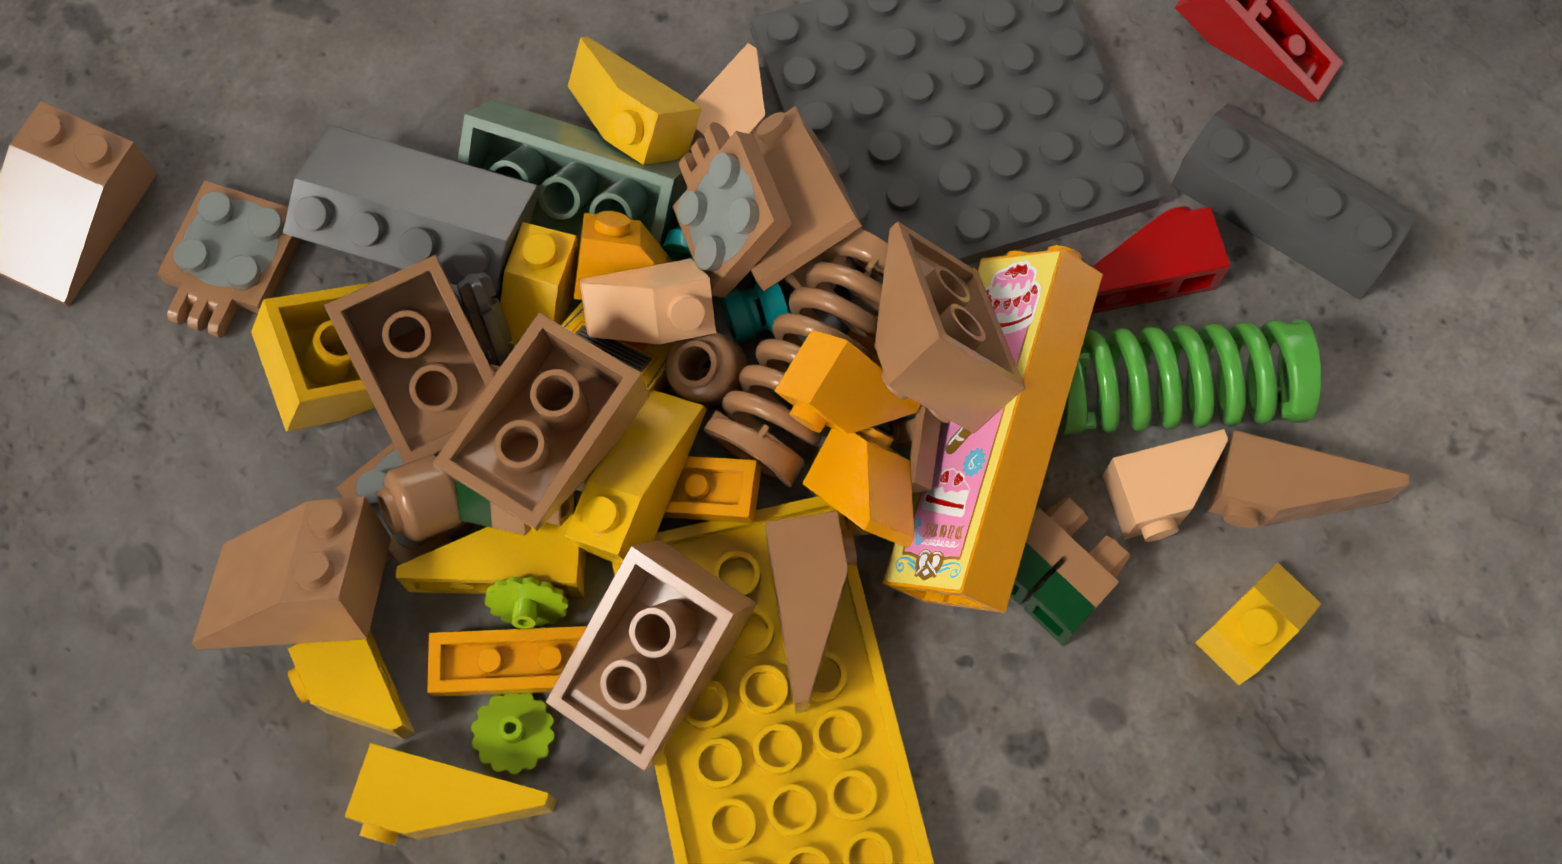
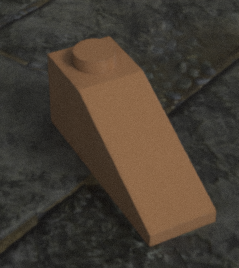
(1279, 483)
(809, 580)

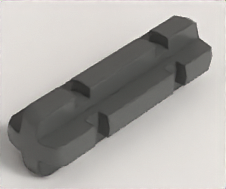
(486, 317)

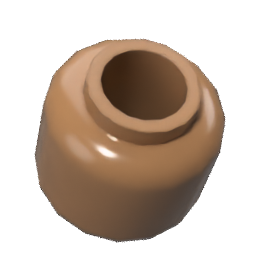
(705, 368)
(419, 500)

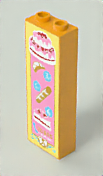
(990, 480)

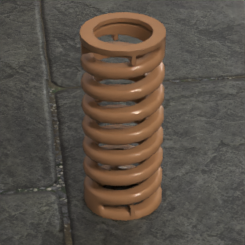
(742, 433)

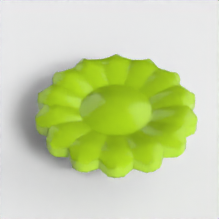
(526, 602)
(513, 732)

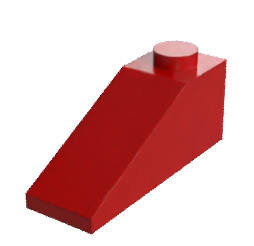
(1267, 39)
(1163, 260)

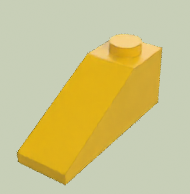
(631, 106)
(636, 479)
(495, 554)
(431, 799)

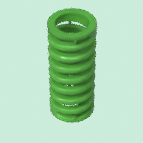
(1295, 387)

